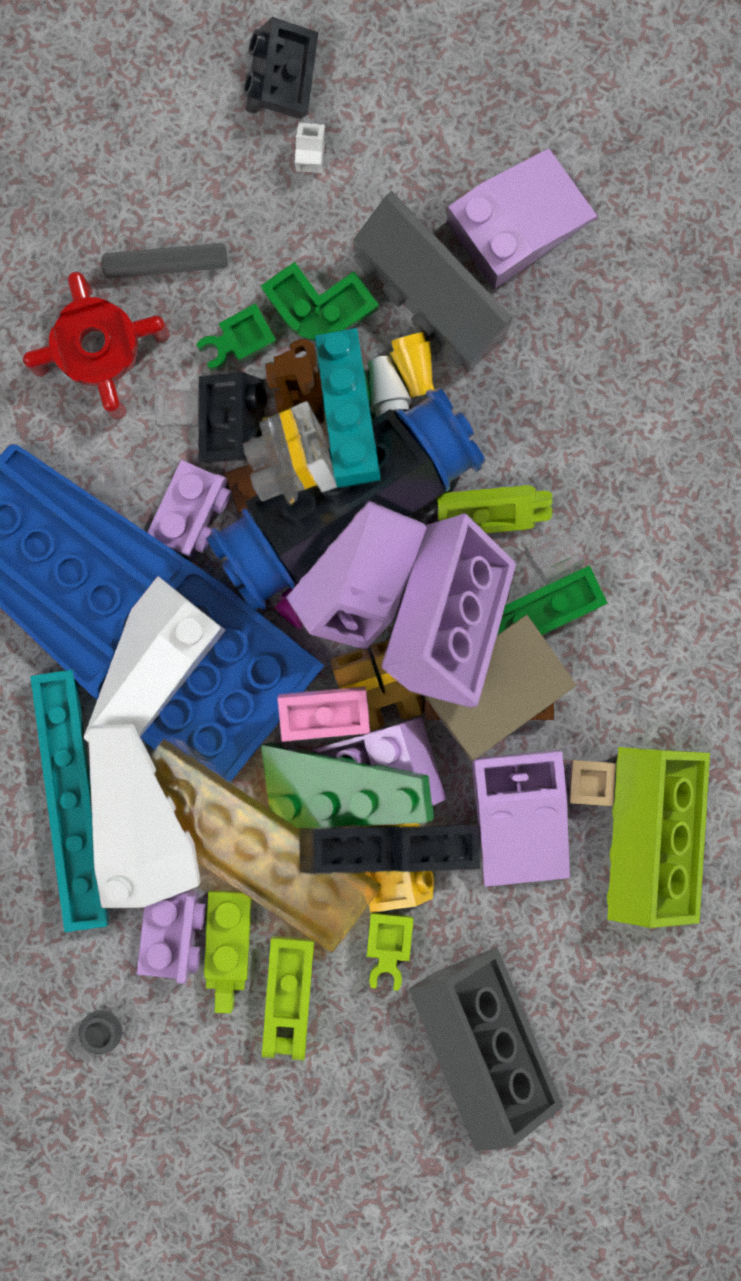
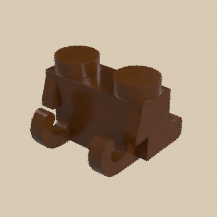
(297, 379)

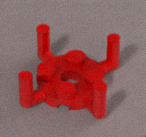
(110, 362)

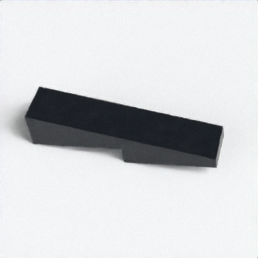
(388, 849)

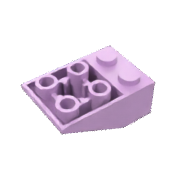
(359, 578)
(395, 746)
(522, 817)

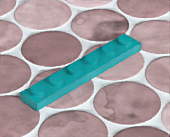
(68, 798)

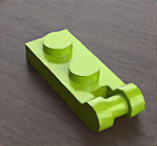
(288, 996)

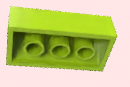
(658, 837)

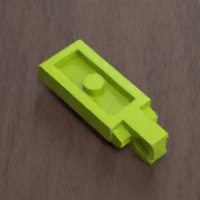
(227, 946)

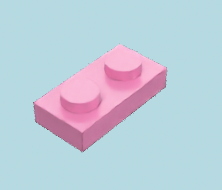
(323, 713)

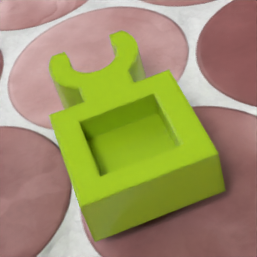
(389, 941)

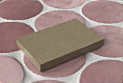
(518, 685)

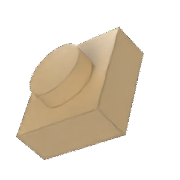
(591, 782)

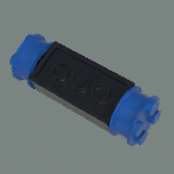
(416, 462)

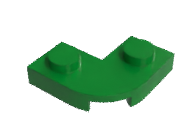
(315, 314)

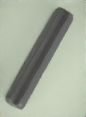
(164, 260)

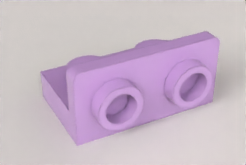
(189, 508)
(169, 937)

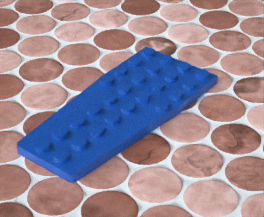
(80, 569)

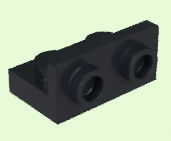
(281, 68)
(229, 415)

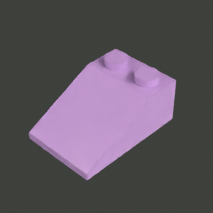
(518, 216)

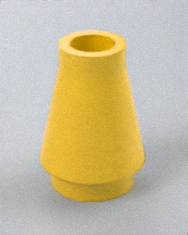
(414, 362)

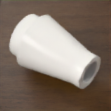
(386, 387)

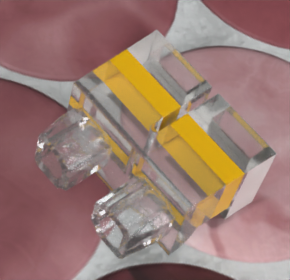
(296, 455)

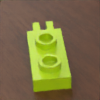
(498, 508)

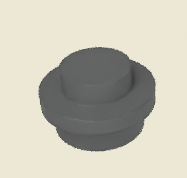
(100, 1032)

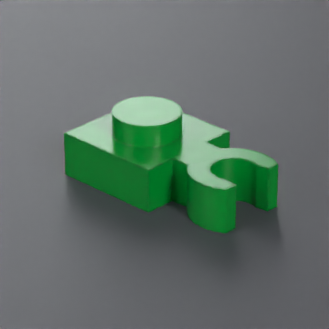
(243, 335)

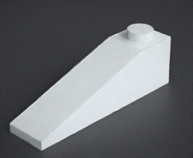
(153, 658)
(136, 836)

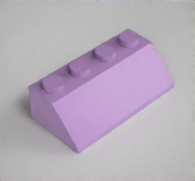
(450, 613)

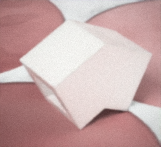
(309, 147)

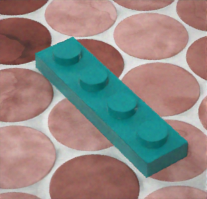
(347, 408)

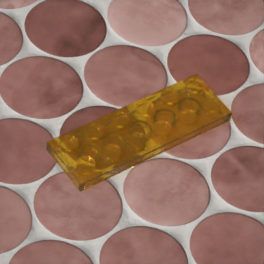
(258, 851)

